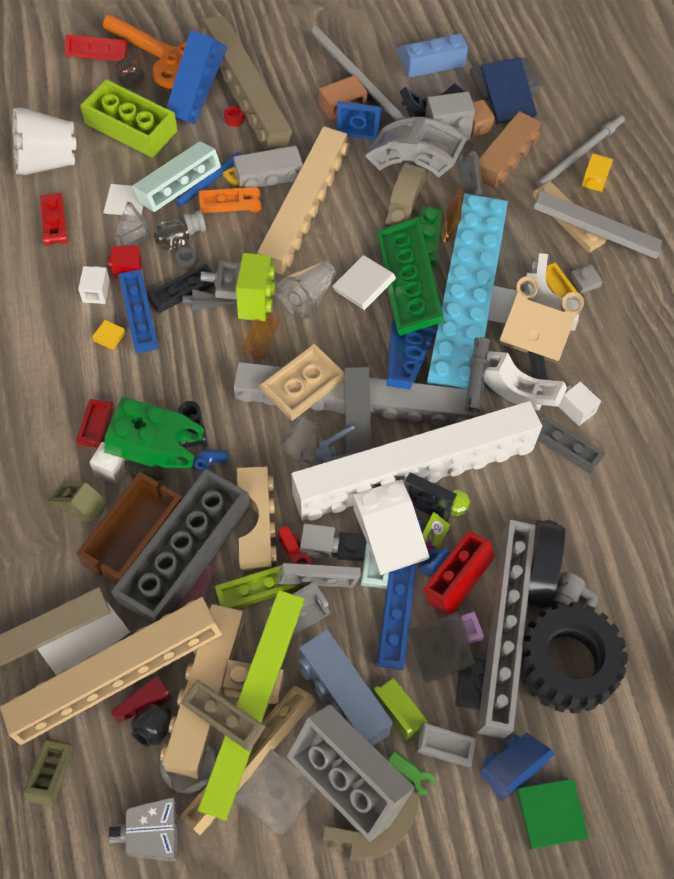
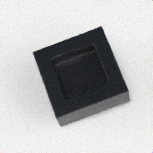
(351, 546)

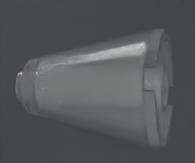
(305, 289)

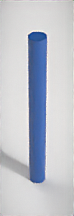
(188, 195)

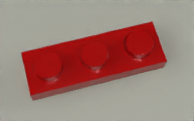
(95, 48)

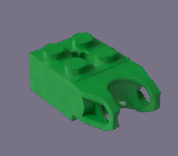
(150, 435)

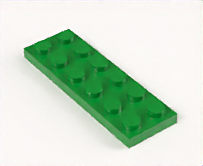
(414, 289)

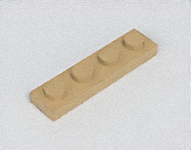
(586, 239)

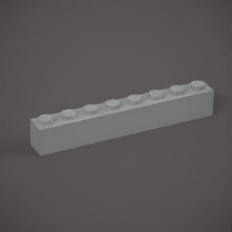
(506, 631)

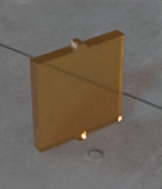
(453, 215)

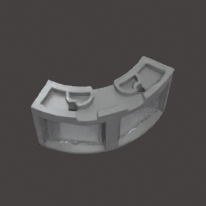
(418, 140)

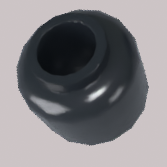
(151, 724)

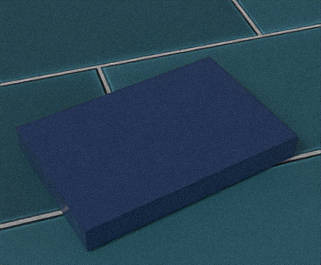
(508, 89)

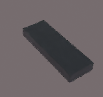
(173, 291)

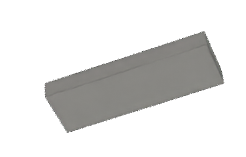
(323, 575)

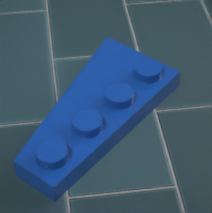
(407, 355)

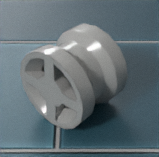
(194, 222)

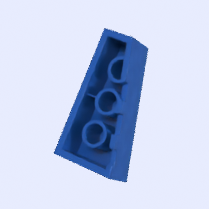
(195, 76)

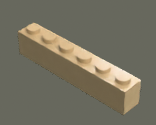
(189, 732)

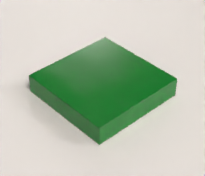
(552, 814)

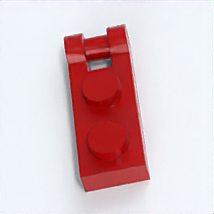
(53, 219)

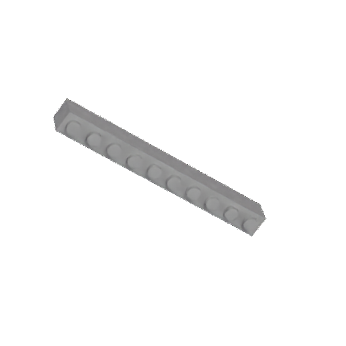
(421, 403)

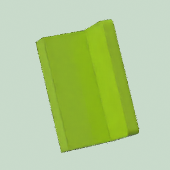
(399, 708)

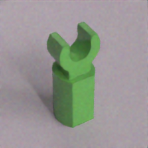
(411, 772)

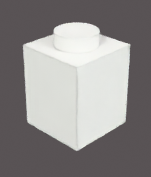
(94, 284)
(579, 403)
(107, 466)

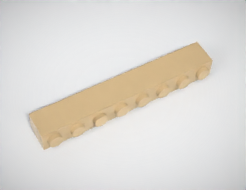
(303, 198)
(109, 671)

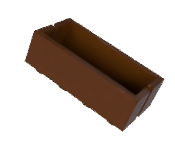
(128, 528)

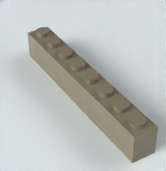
(248, 86)

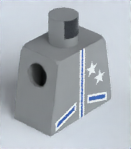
(149, 831)

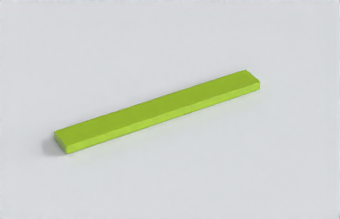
(254, 701)

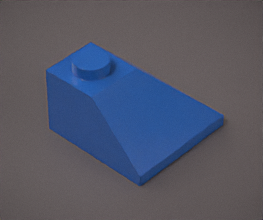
(359, 120)

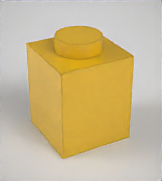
(597, 172)

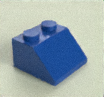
(515, 764)

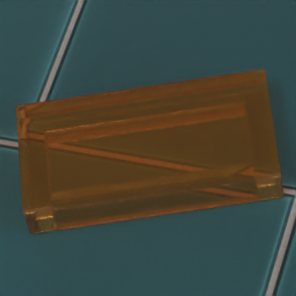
(261, 337)

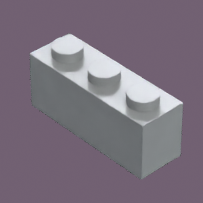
(267, 167)

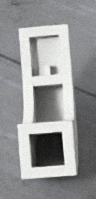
(544, 294)
(518, 387)

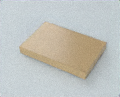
(302, 382)

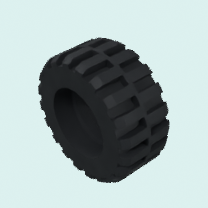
(595, 634)

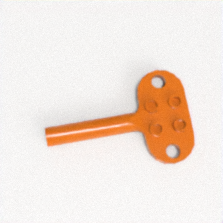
(168, 55)

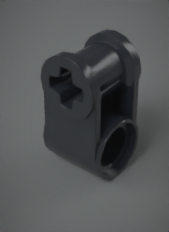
(192, 407)

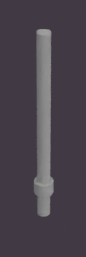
(606, 130)

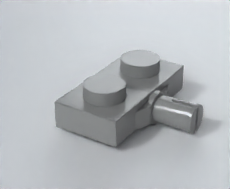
(224, 279)

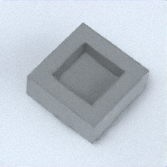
(586, 279)

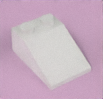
(390, 526)

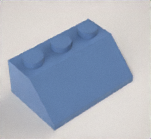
(433, 55)

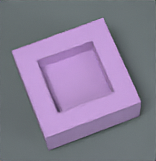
(473, 627)

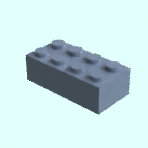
(343, 687)

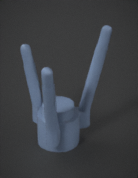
(326, 453)

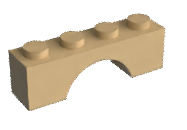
(255, 547)

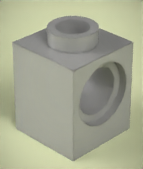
(319, 542)

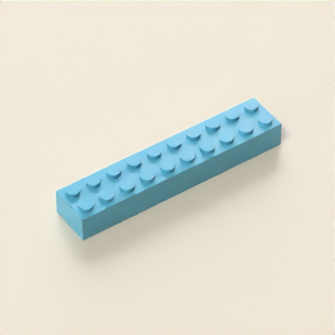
(468, 290)

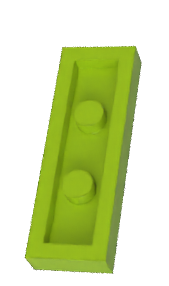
(251, 589)

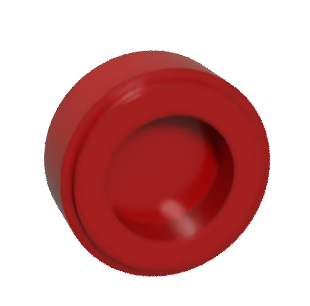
(234, 116)

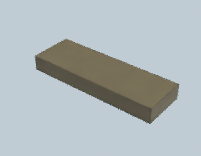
(223, 715)

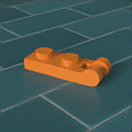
(230, 200)

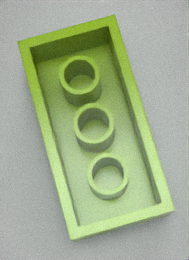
(129, 118)

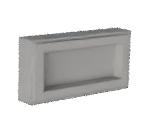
(446, 745)

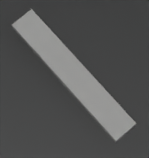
(598, 224)

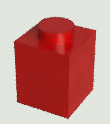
(124, 259)

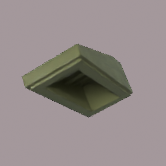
(49, 795)

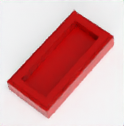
(95, 423)

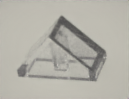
(131, 228)

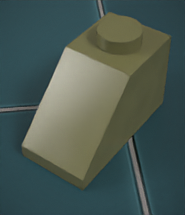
(79, 500)

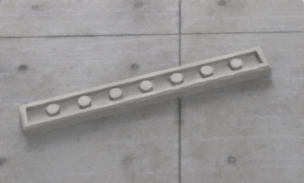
(394, 113)

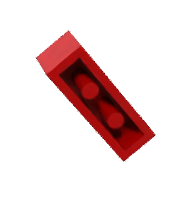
(459, 573)

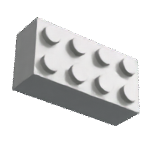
(350, 772)

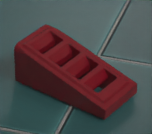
(151, 692)

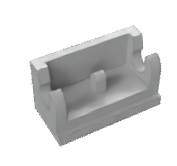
(313, 609)

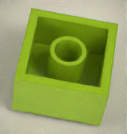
(255, 286)

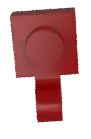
(291, 544)

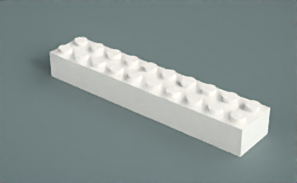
(427, 455)

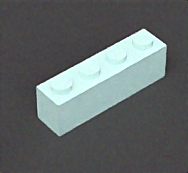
(177, 176)

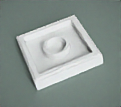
(364, 282)

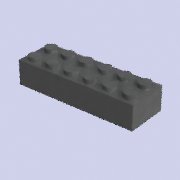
(182, 548)

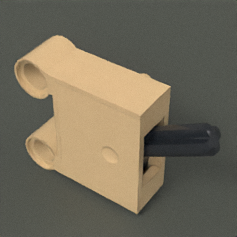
(539, 328)

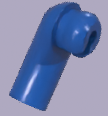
(208, 458)

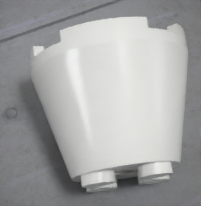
(41, 142)

